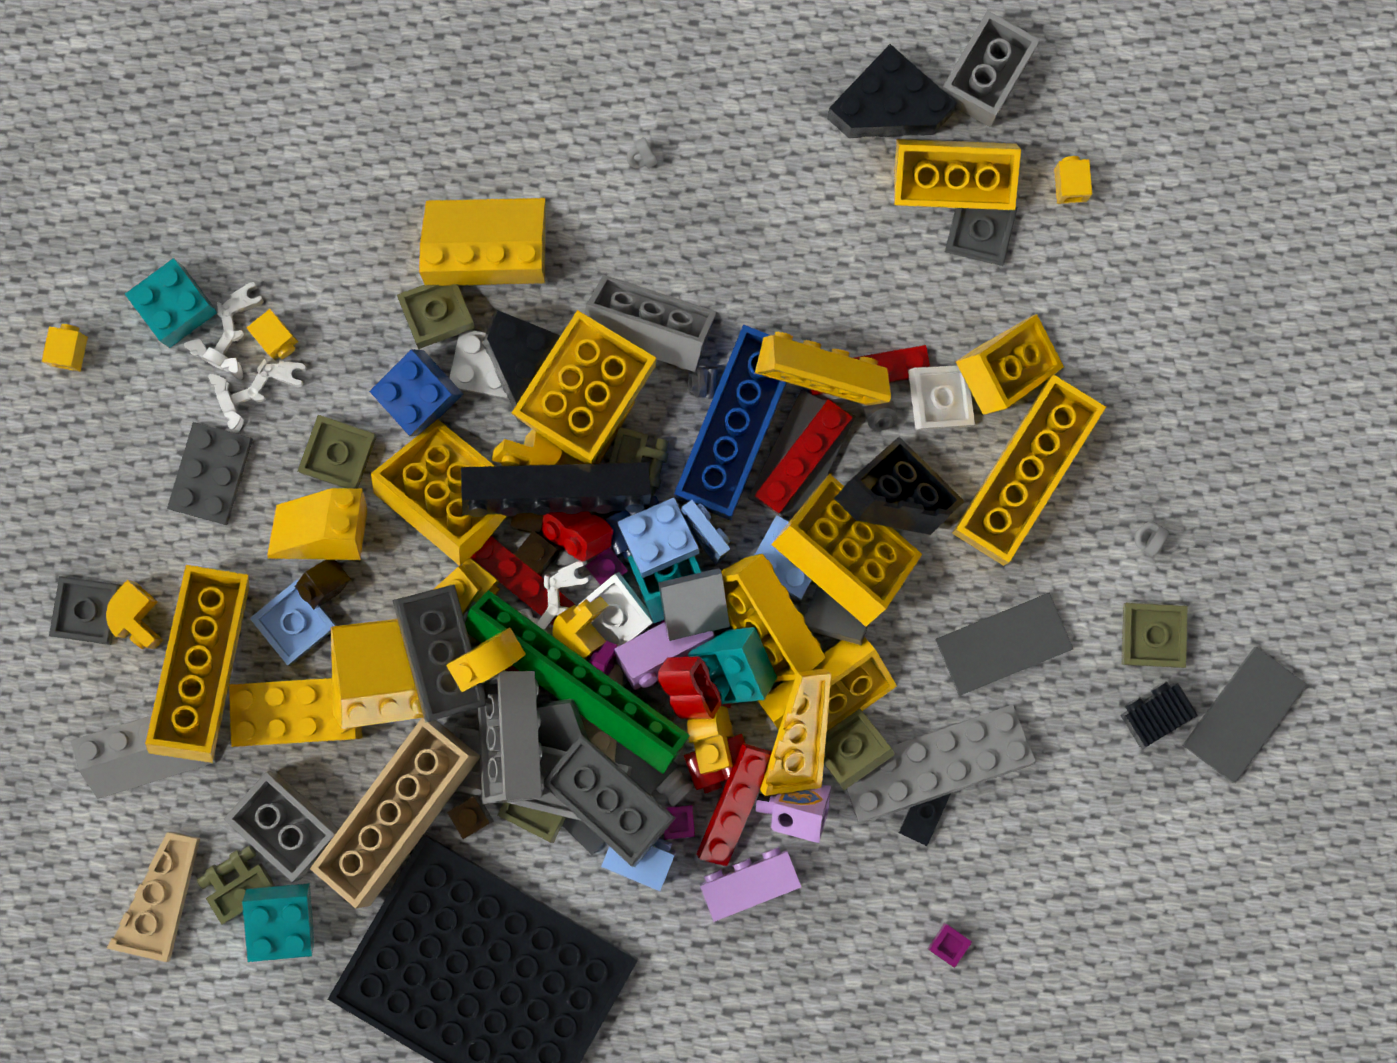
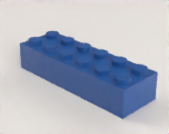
(731, 430)

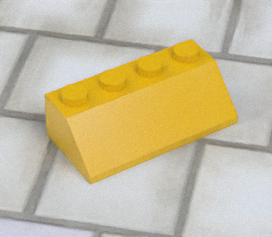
(956, 174)
(823, 370)
(761, 601)
(856, 683)

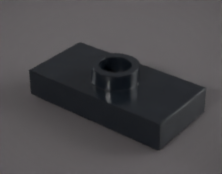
(923, 819)

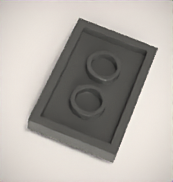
(209, 473)

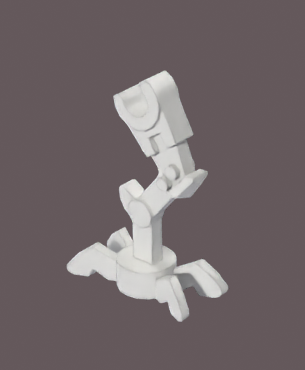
(237, 303)
(281, 372)
(565, 577)

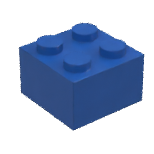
(416, 392)

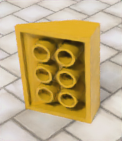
(483, 242)
(584, 388)
(426, 491)
(847, 558)
(371, 675)

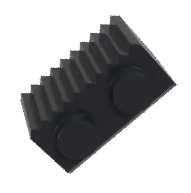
(1158, 714)

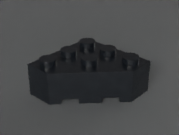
(891, 101)
(516, 352)
(899, 492)

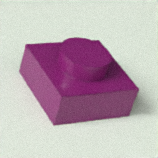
(605, 566)
(605, 658)
(683, 823)
(949, 945)

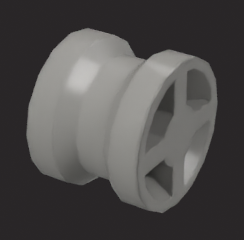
(675, 787)

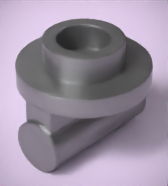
(703, 382)
(881, 415)

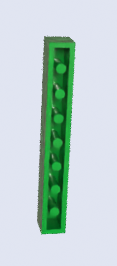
(572, 677)

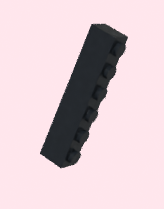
(555, 489)

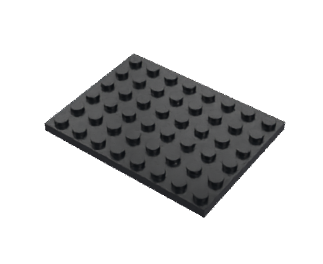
(479, 968)

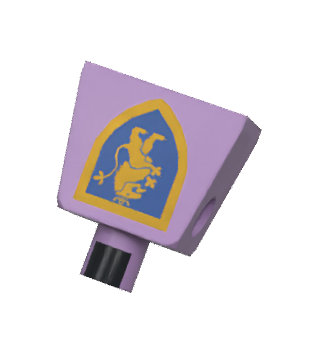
(798, 812)

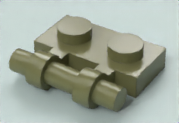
(631, 448)
(228, 897)

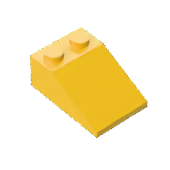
(1009, 365)
(320, 526)

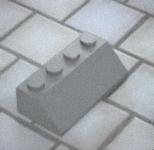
(653, 321)
(510, 739)
(120, 761)

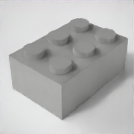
(989, 68)
(282, 825)

